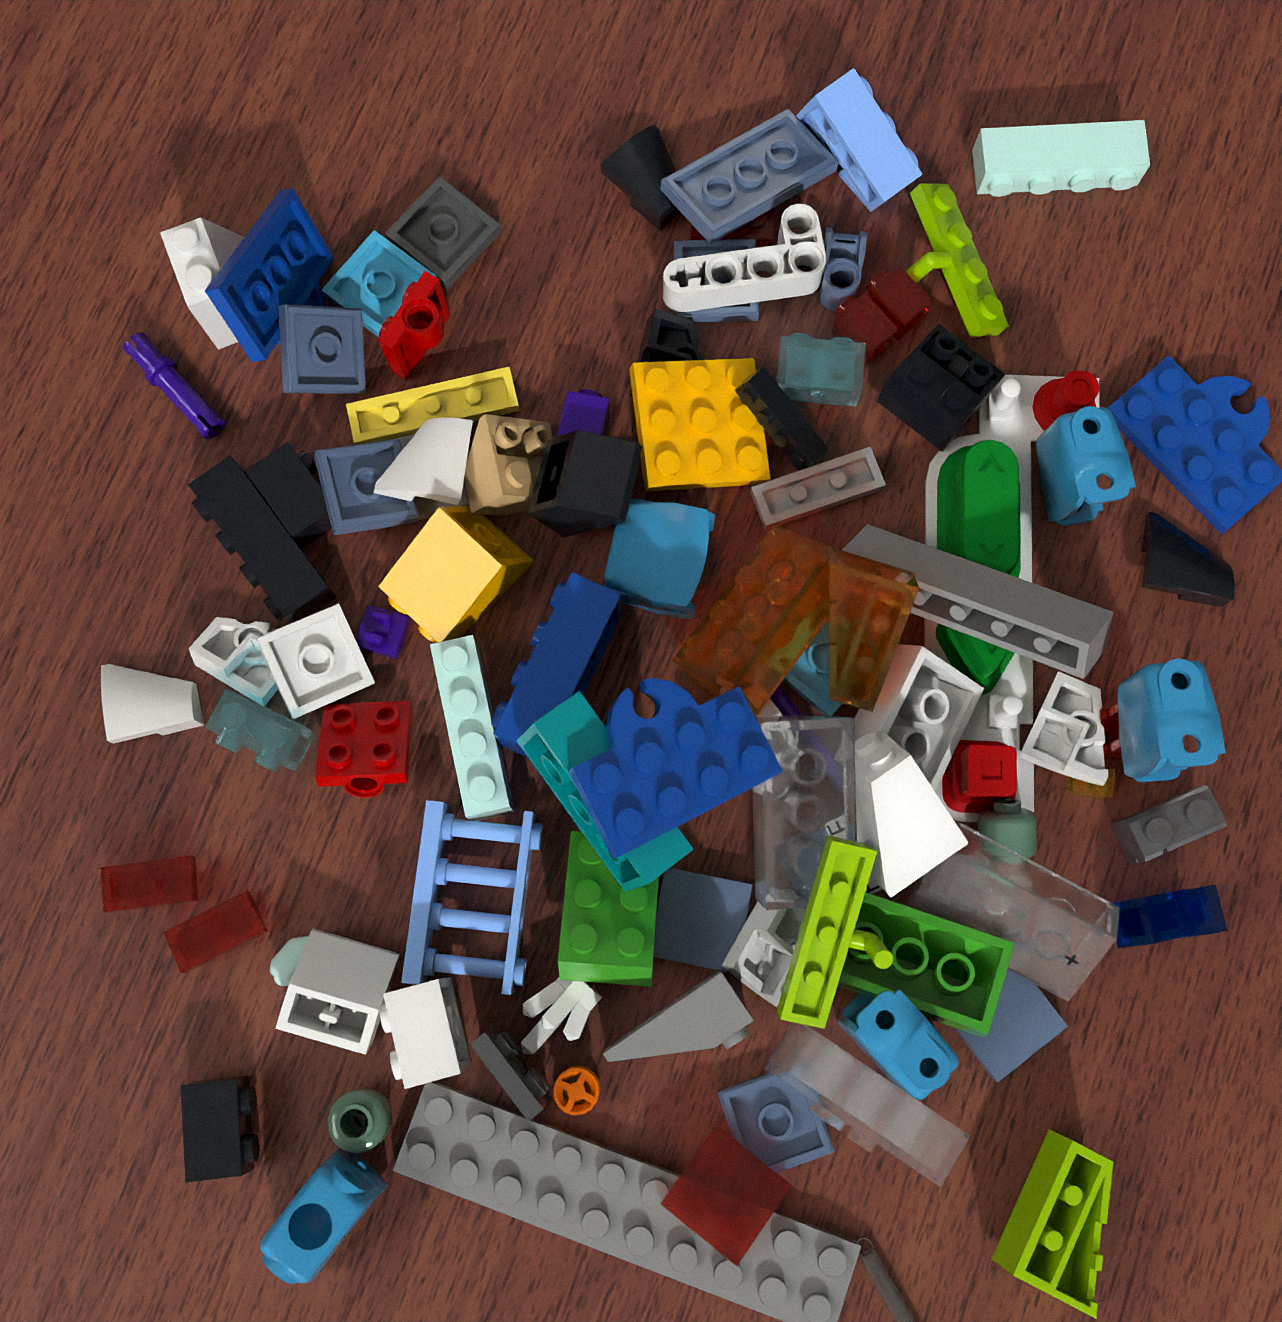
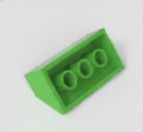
(937, 964)

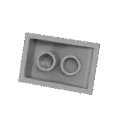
(692, 1022)

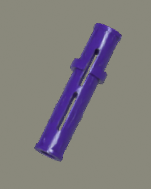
(163, 372)

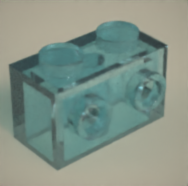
(820, 369)
(261, 730)

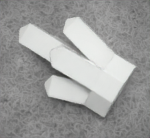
(567, 998)

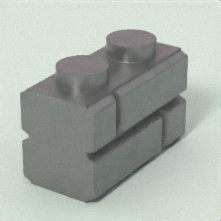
(1168, 825)

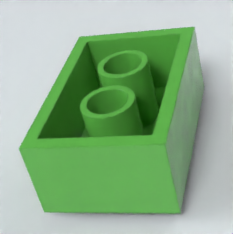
(603, 929)

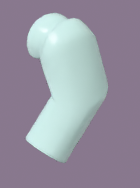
(286, 960)

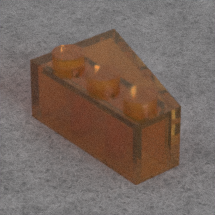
(864, 624)

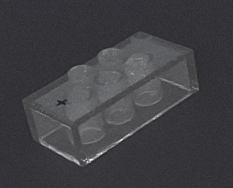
(1052, 921)
(871, 1106)

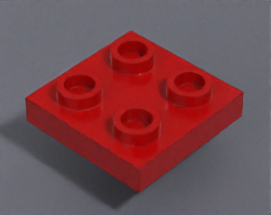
(415, 325)
(364, 746)

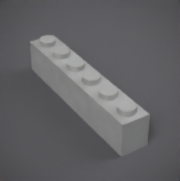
(994, 604)

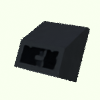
(939, 387)
(584, 482)

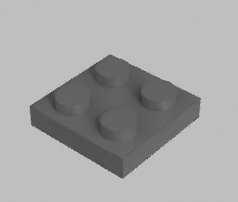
(444, 231)
(523, 1086)

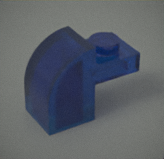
(1169, 916)

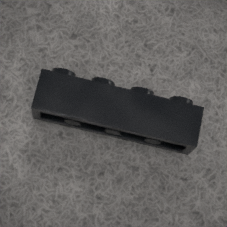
(781, 419)

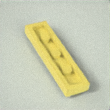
(407, 410)

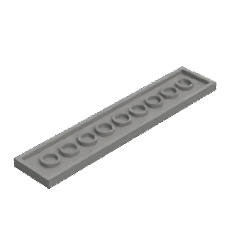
(615, 1206)

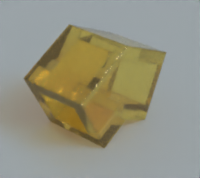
(1091, 790)

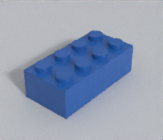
(563, 656)

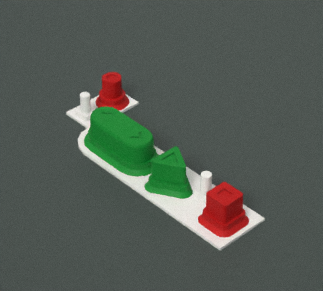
(984, 514)

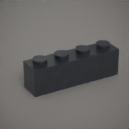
(261, 541)

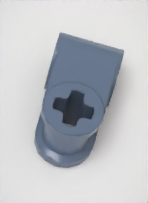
(843, 264)

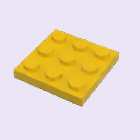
(696, 425)

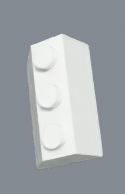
(922, 708)

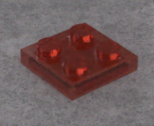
(725, 1195)

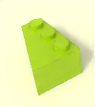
(1059, 1222)

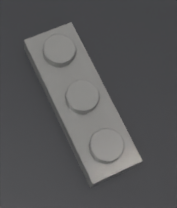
(817, 488)

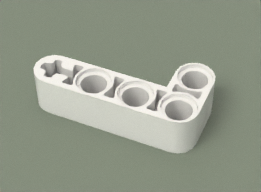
(742, 266)

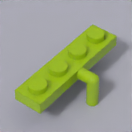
(958, 259)
(829, 933)

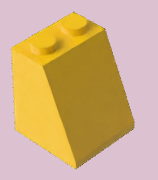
(453, 572)

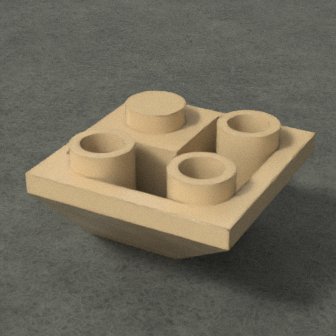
(504, 464)

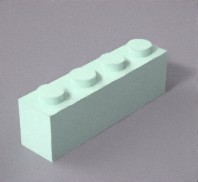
(1060, 157)
(468, 721)

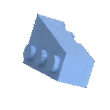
(861, 139)

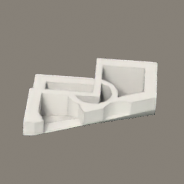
(430, 463)
(233, 656)
(146, 704)
(1069, 732)
(765, 950)

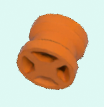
(573, 1097)

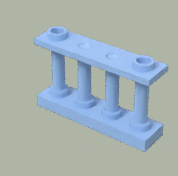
(436, 871)

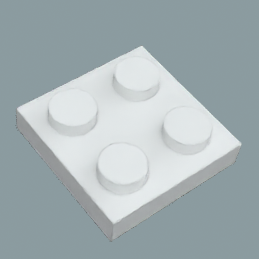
(315, 661)

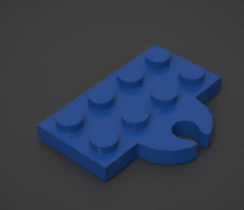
(270, 268)
(1201, 440)
(671, 764)

